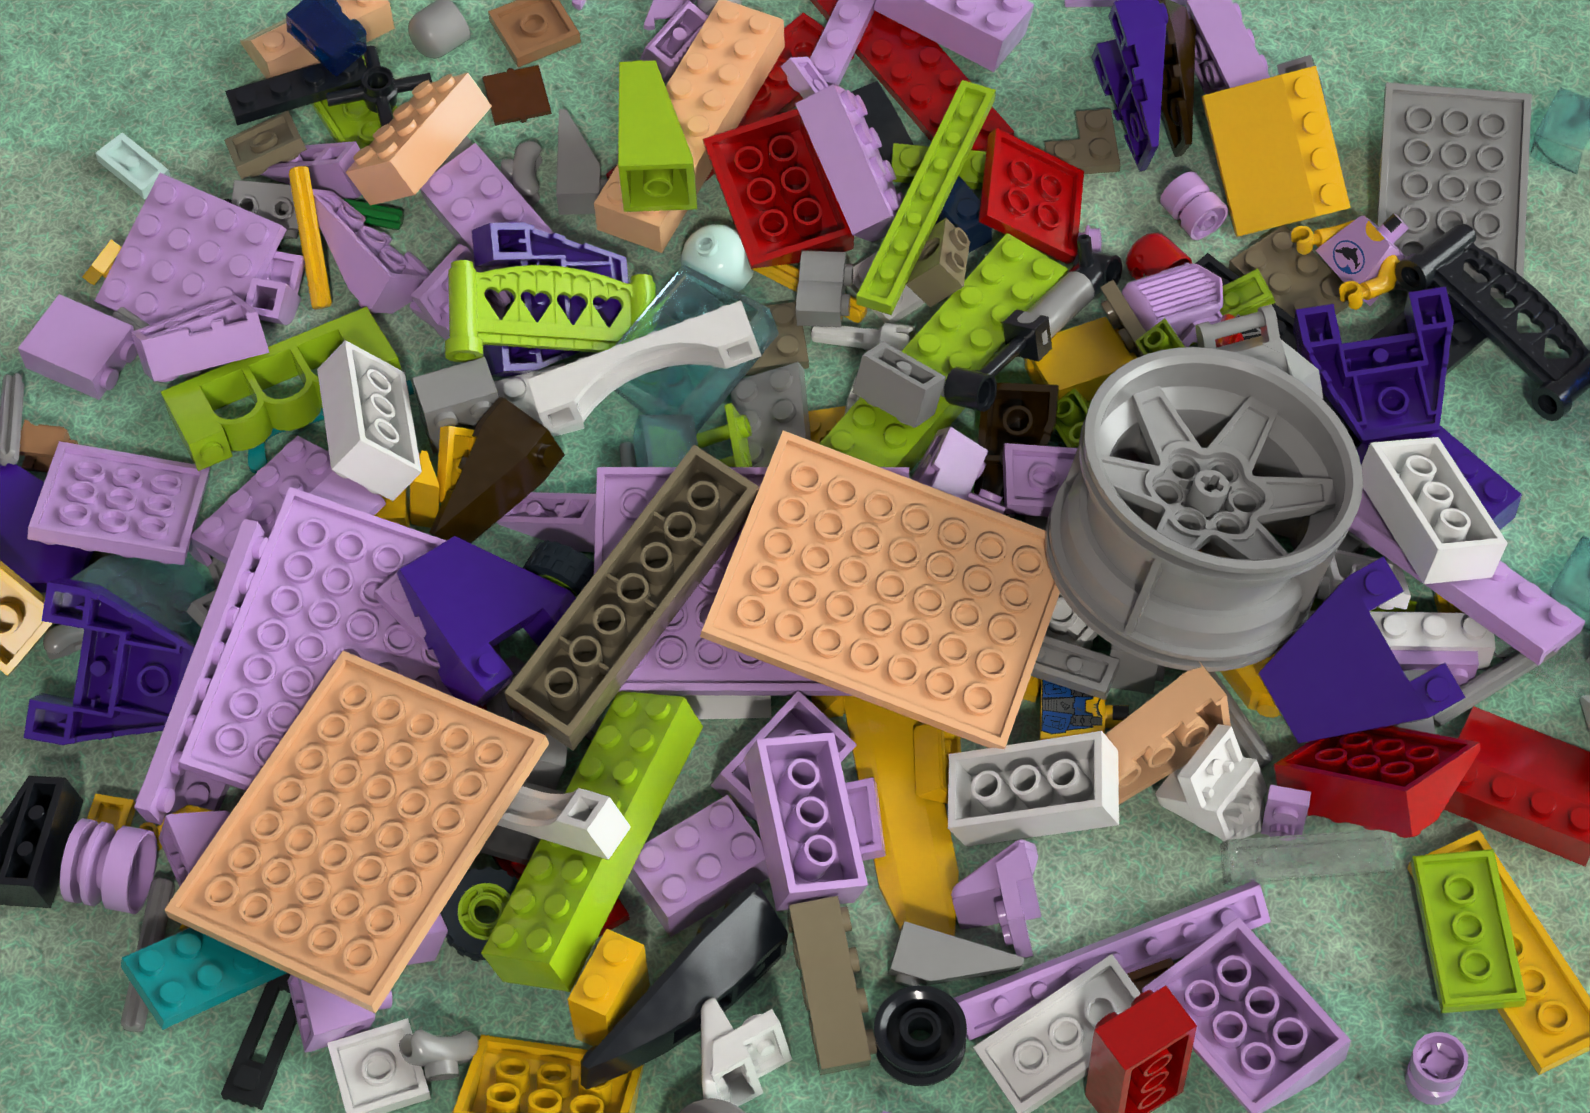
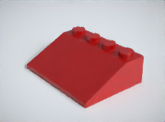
(777, 191)
(1379, 777)
(1526, 786)

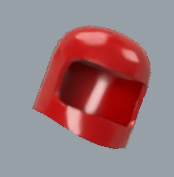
(1154, 254)

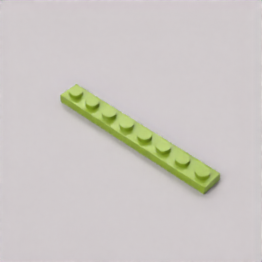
(925, 198)

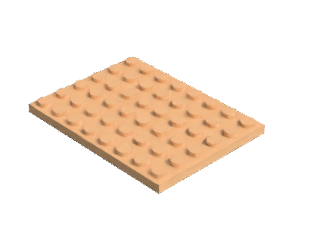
(887, 591)
(357, 830)

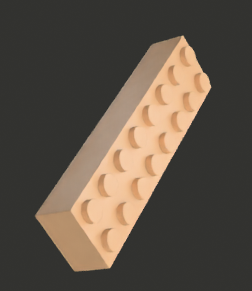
(709, 97)

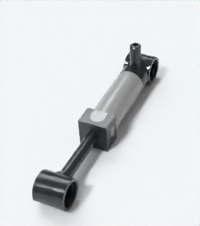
(1030, 331)

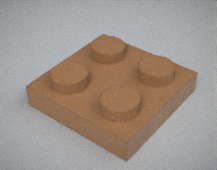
(533, 29)

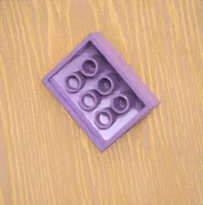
(1253, 1019)

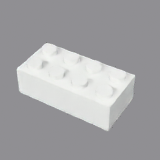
(368, 421)
(1431, 510)
(1033, 789)

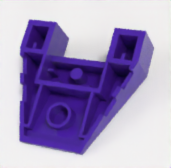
(1133, 72)
(522, 245)
(1385, 383)
(29, 558)
(472, 604)
(124, 673)
(1342, 673)

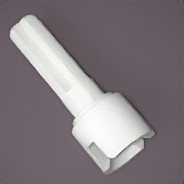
(892, 334)

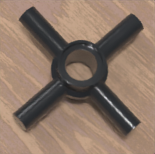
(377, 88)

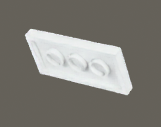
(1053, 1040)

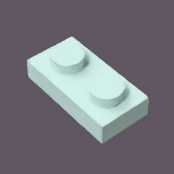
(131, 164)

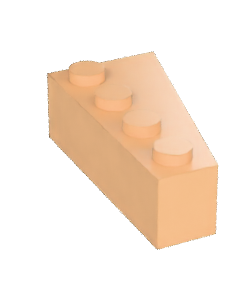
(1167, 730)

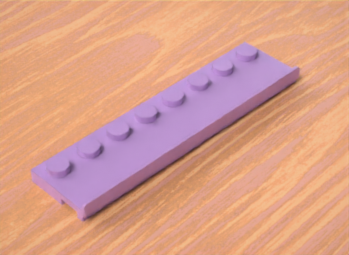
(1502, 604)

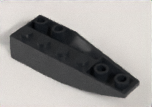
(718, 963)

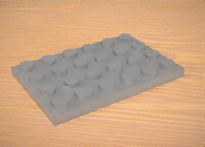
(1453, 163)

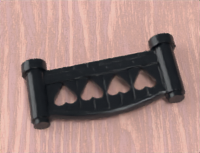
(1442, 266)

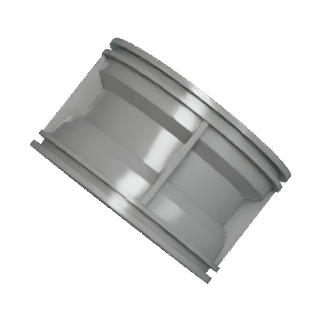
(1226, 462)

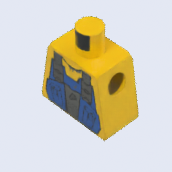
(1074, 713)

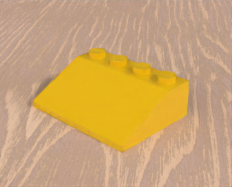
(1275, 151)
(539, 1079)

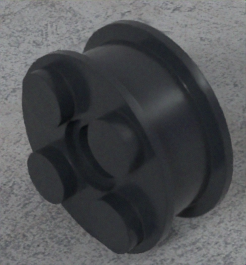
(913, 1060)

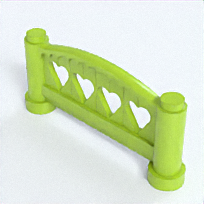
(476, 323)

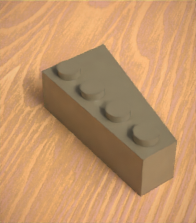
(830, 985)

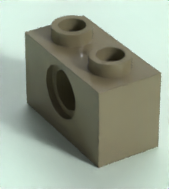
(941, 264)

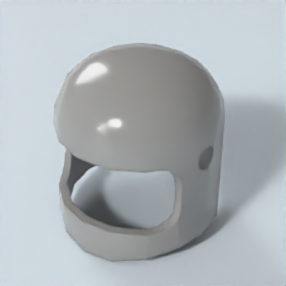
(438, 29)

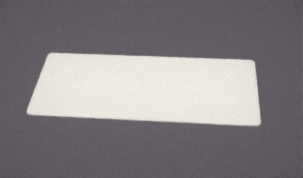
(729, 706)

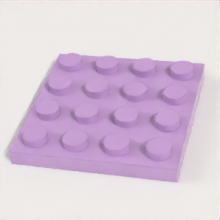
(187, 253)
(119, 503)

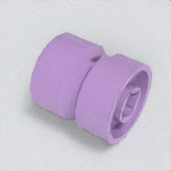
(1191, 202)
(1436, 1068)

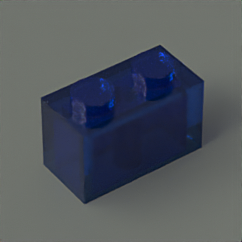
(327, 33)

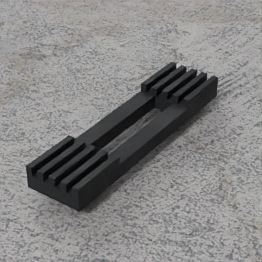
(251, 1080)

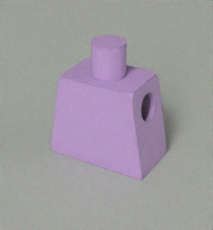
(327, 1017)

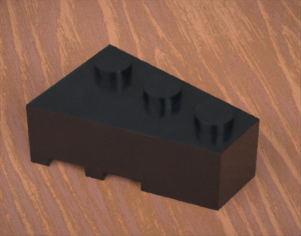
(35, 840)

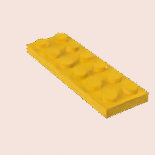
(1557, 1008)

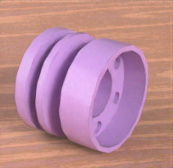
(108, 866)

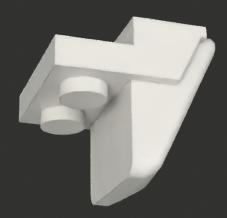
(1218, 788)
(738, 1057)

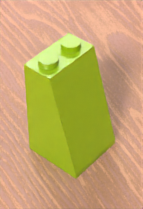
(652, 148)

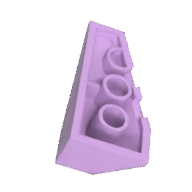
(367, 262)

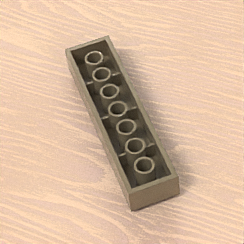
(632, 597)

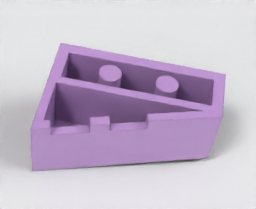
(951, 463)

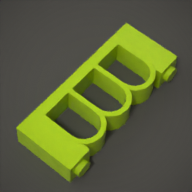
(212, 438)

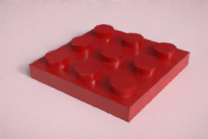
(1031, 196)

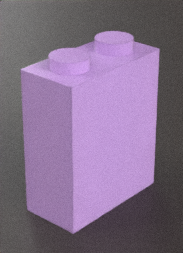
(79, 347)

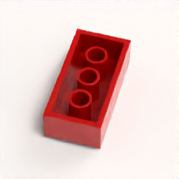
(1140, 1055)

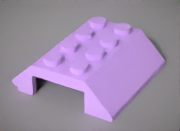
(261, 498)

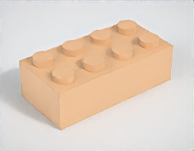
(418, 138)

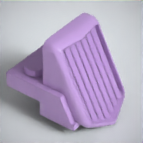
(1180, 295)
(432, 296)
(1001, 894)

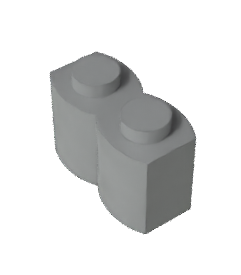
(822, 288)

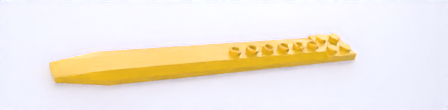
(919, 847)

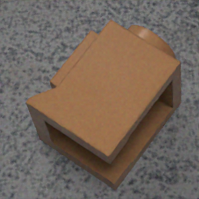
(39, 445)

